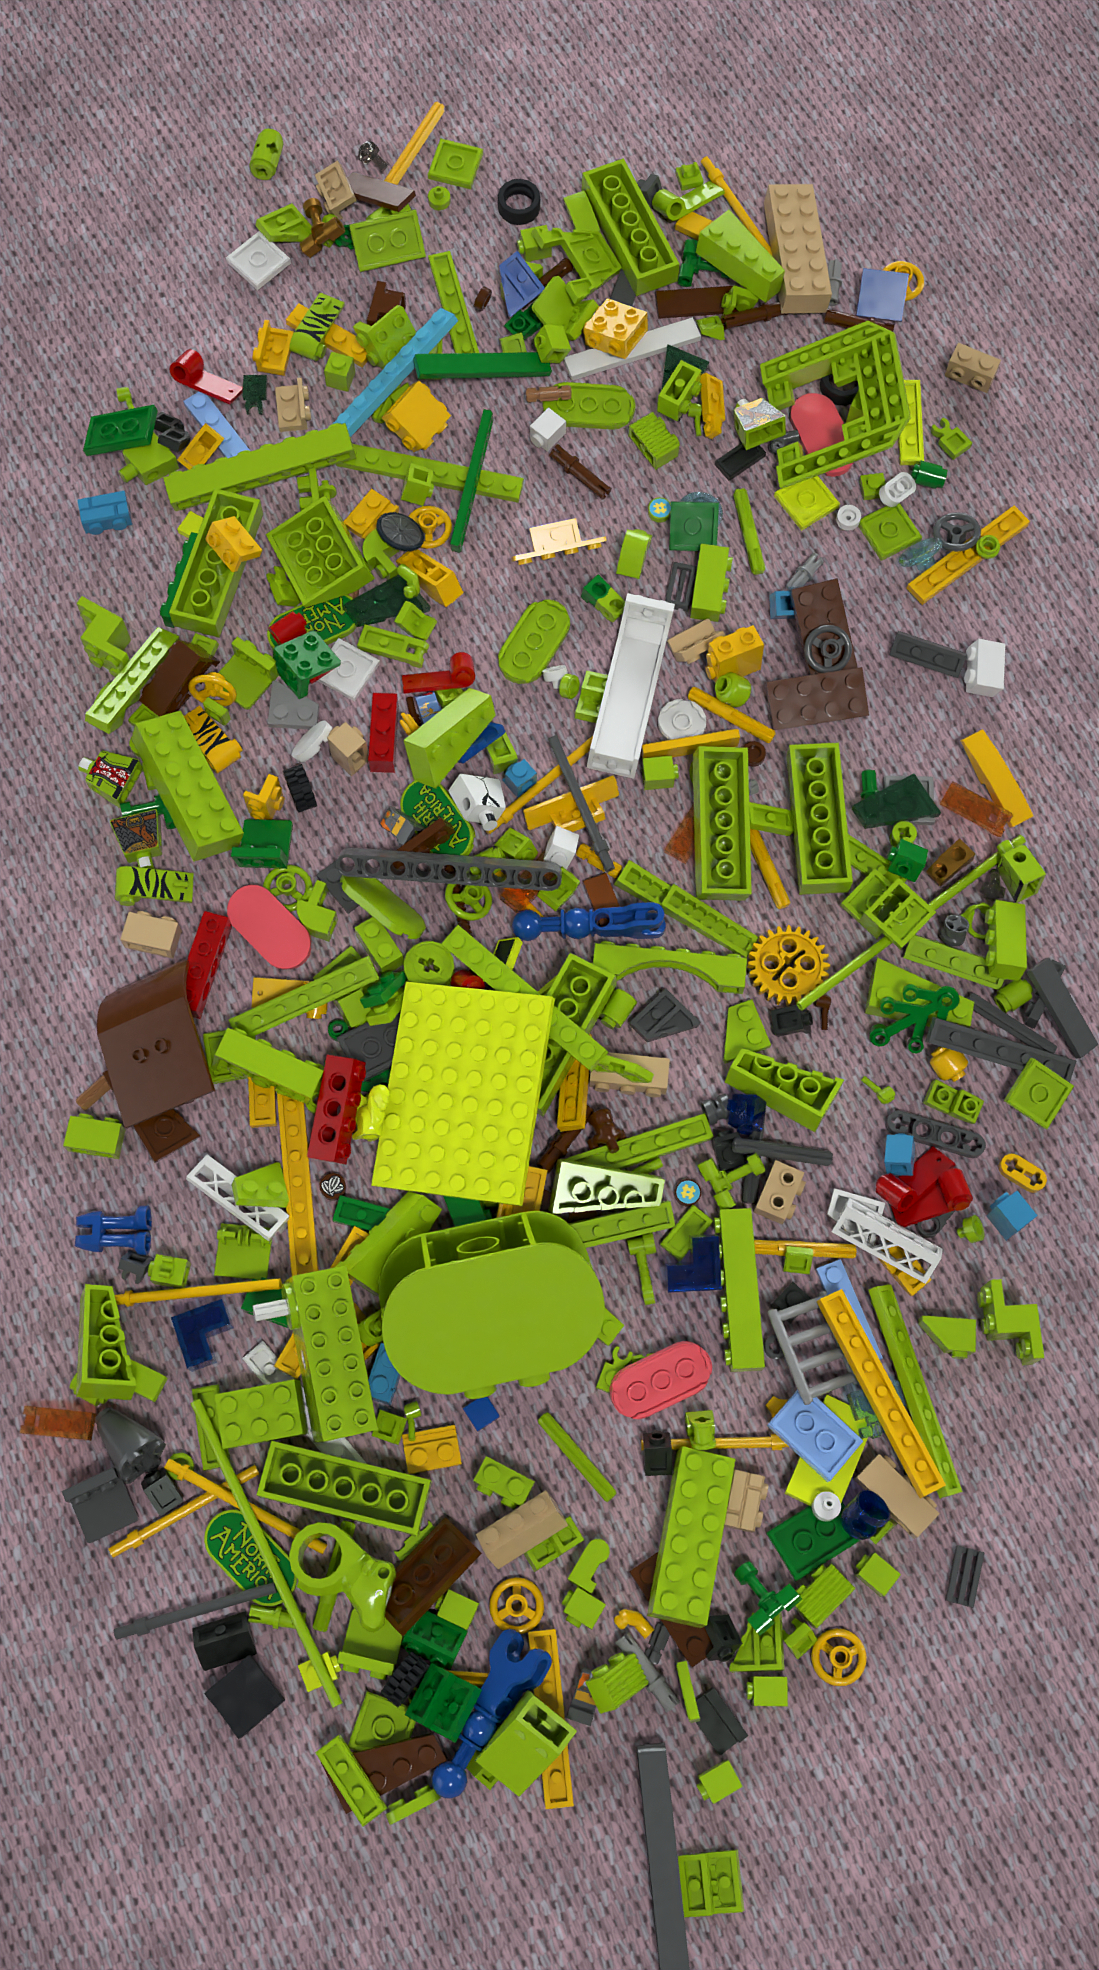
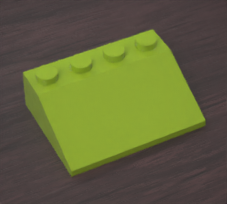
(319, 554)

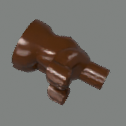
(605, 1131)

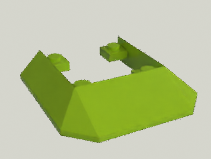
(859, 354)

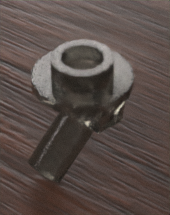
(368, 152)
(992, 890)

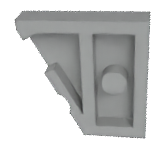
(289, 711)

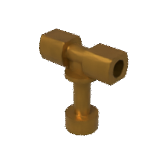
(320, 230)

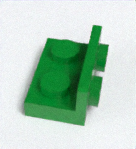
(435, 1640)

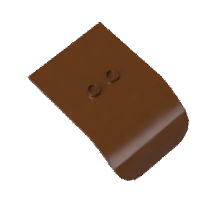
(152, 1046)

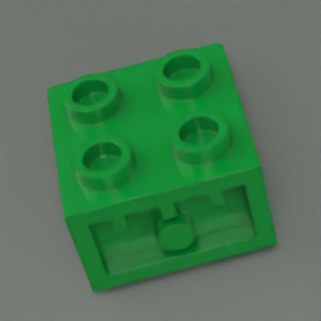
(303, 660)
(264, 844)

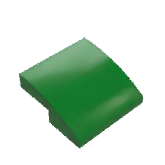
(443, 1702)

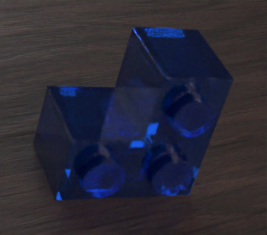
(702, 1272)
(196, 1327)

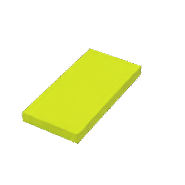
(807, 1483)

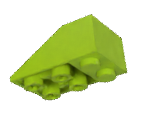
(525, 1744)

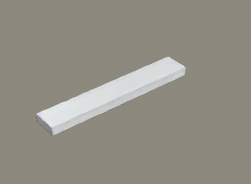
(652, 343)
(261, 1362)

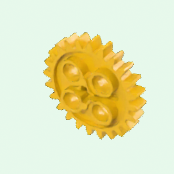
(771, 950)

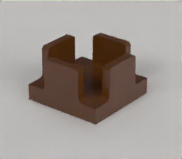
(383, 302)

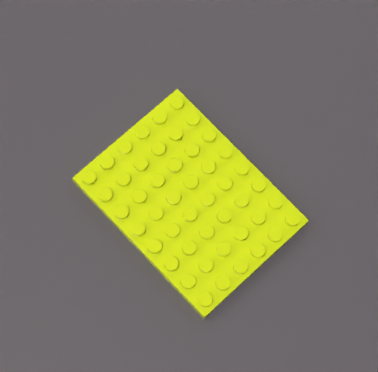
(464, 1093)

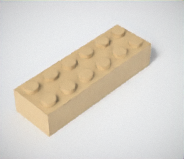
(798, 247)

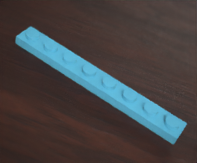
(396, 370)

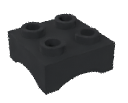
(244, 1696)

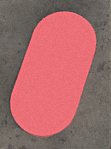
(818, 425)
(269, 927)
(660, 1380)

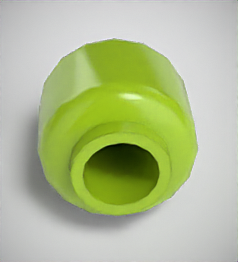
(733, 689)

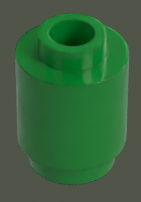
(929, 474)

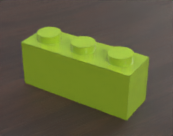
(711, 583)
(1006, 940)

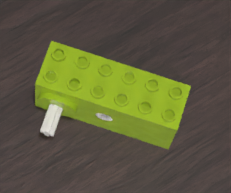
(328, 1351)

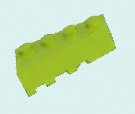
(447, 736)

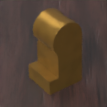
(950, 862)

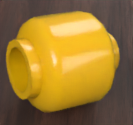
(948, 1063)

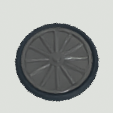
(400, 531)

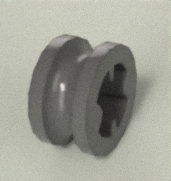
(769, 1353)

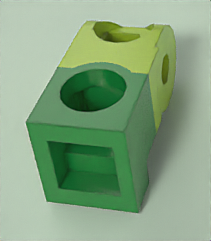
(603, 598)

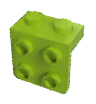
(558, 309)
(385, 337)
(249, 672)
(370, 1650)

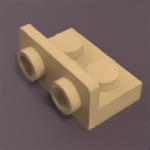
(335, 188)
(291, 407)

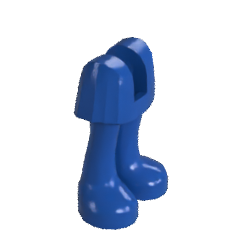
(99, 1223)

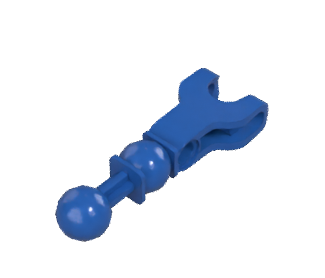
(578, 923)
(499, 1695)

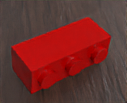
(383, 732)

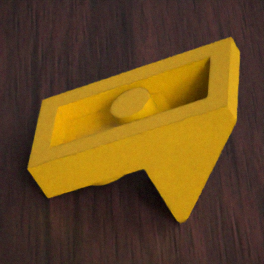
(200, 447)

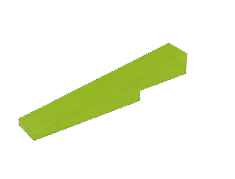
(686, 909)

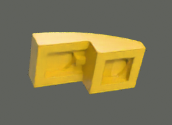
(907, 1282)

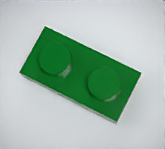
(383, 989)
(358, 1213)

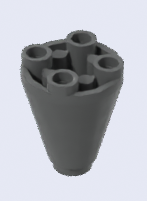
(128, 1444)

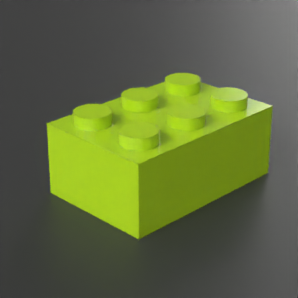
(261, 1414)

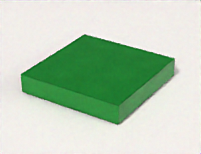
(693, 525)

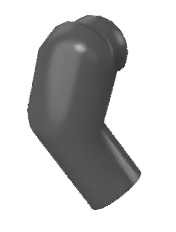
(790, 437)

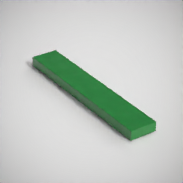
(480, 365)
(472, 481)

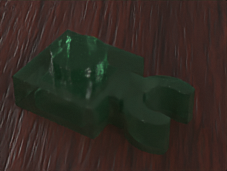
(254, 391)

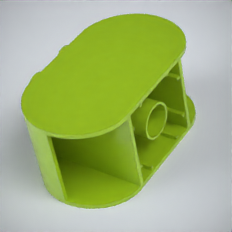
(489, 1304)

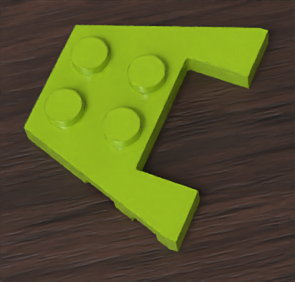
(587, 253)

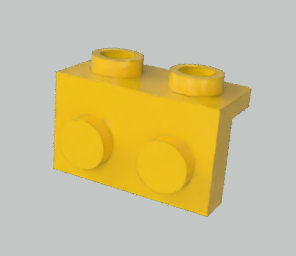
(273, 349)
(232, 542)
(267, 802)

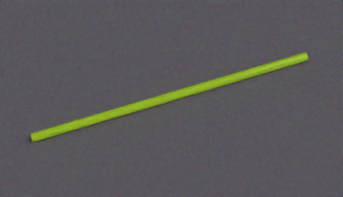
(885, 942)
(266, 1554)

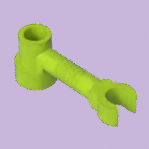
(642, 1247)

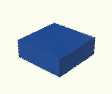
(481, 1413)

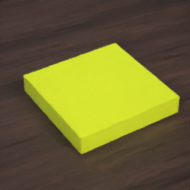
(807, 501)

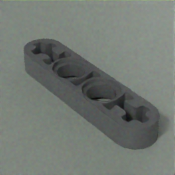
(934, 1138)

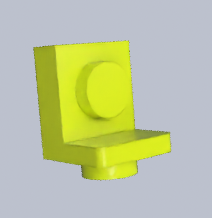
(310, 1676)

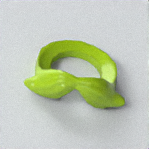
(969, 913)

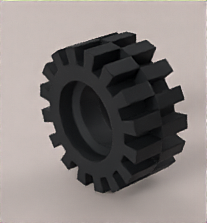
(300, 788)
(404, 1679)

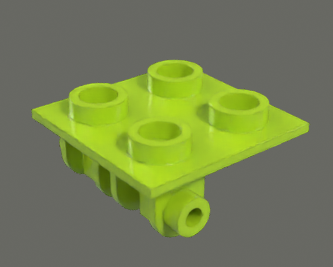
(242, 1252)

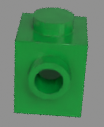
(907, 860)

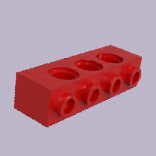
(205, 959)
(330, 1098)

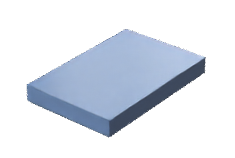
(815, 1435)

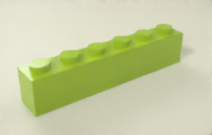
(740, 1291)

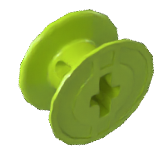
(423, 956)

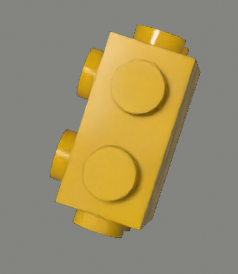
(615, 328)
(417, 417)
(735, 653)

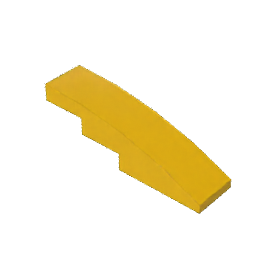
(996, 776)

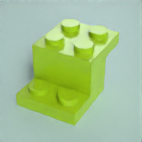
(104, 637)
(888, 908)
(1011, 1322)

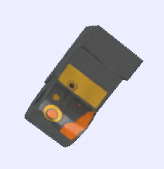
(400, 824)
(582, 1703)

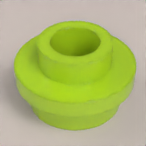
(990, 541)

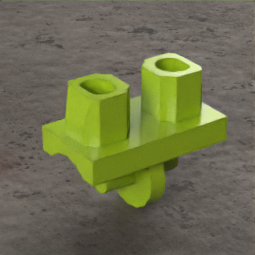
(310, 484)

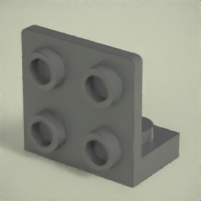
(101, 1505)

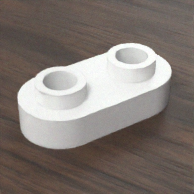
(897, 489)

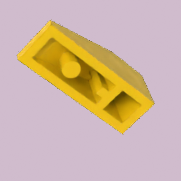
(433, 577)

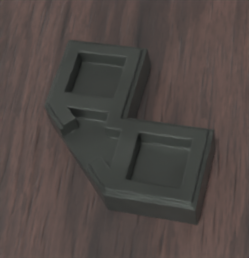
(172, 431)

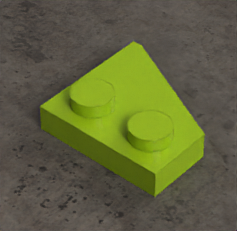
(744, 1031)

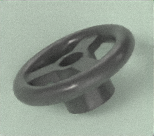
(955, 533)
(836, 648)

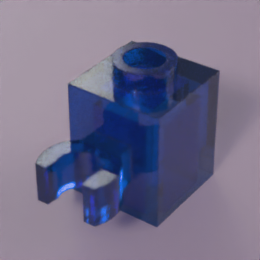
(746, 1113)

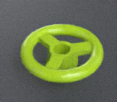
(288, 878)
(476, 894)

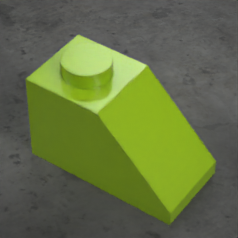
(951, 1335)

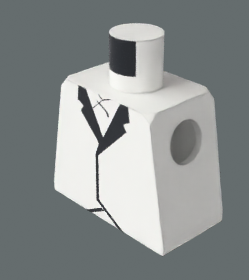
(478, 799)

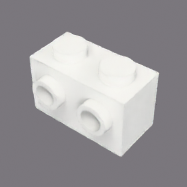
(985, 668)

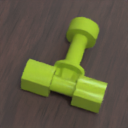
(723, 1181)

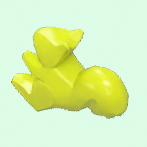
(371, 1113)

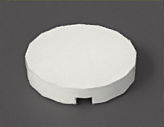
(681, 727)
(310, 741)

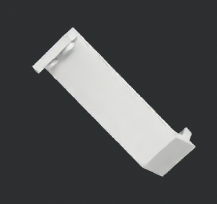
(630, 686)

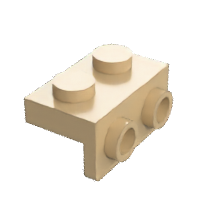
(693, 641)

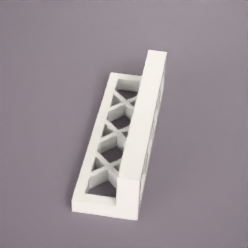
(223, 1179)
(892, 1232)

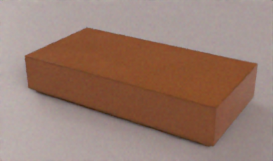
(600, 895)

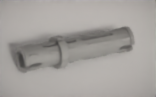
(656, 1682)

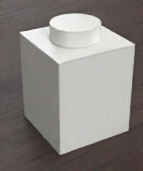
(547, 429)
(561, 847)

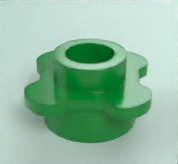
(342, 241)

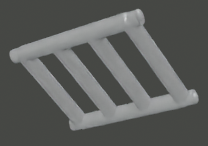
(797, 1368)

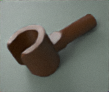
(824, 1002)

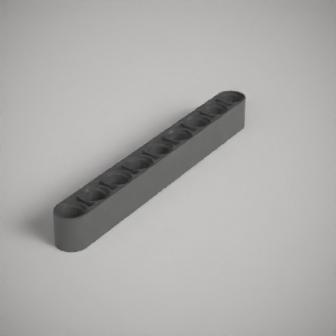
(438, 875)
(662, 1857)

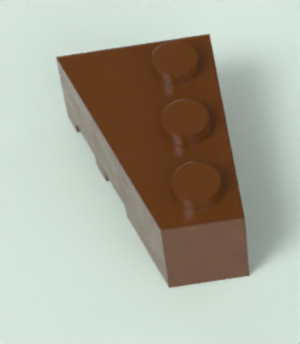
(169, 686)

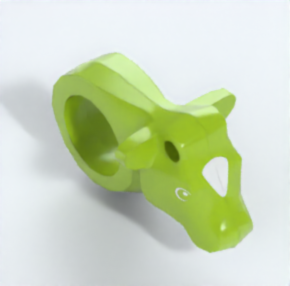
(359, 1575)

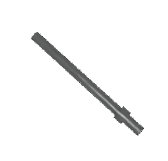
(599, 845)
(144, 1625)

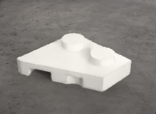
(837, 1205)

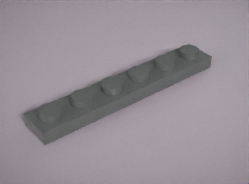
(995, 1048)

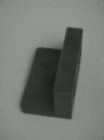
(223, 1641)
(718, 1722)

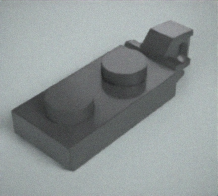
(1034, 1010)

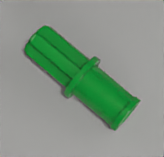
(869, 783)

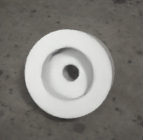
(848, 517)
(555, 675)
(822, 1510)

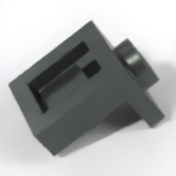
(791, 1020)
(725, 1157)
(791, 1296)
(657, 1453)
(161, 1491)
(723, 1637)

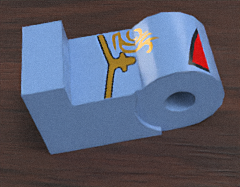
(427, 706)

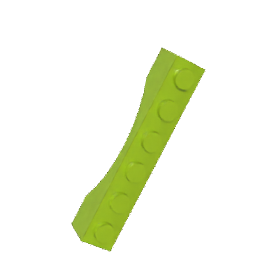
(721, 972)

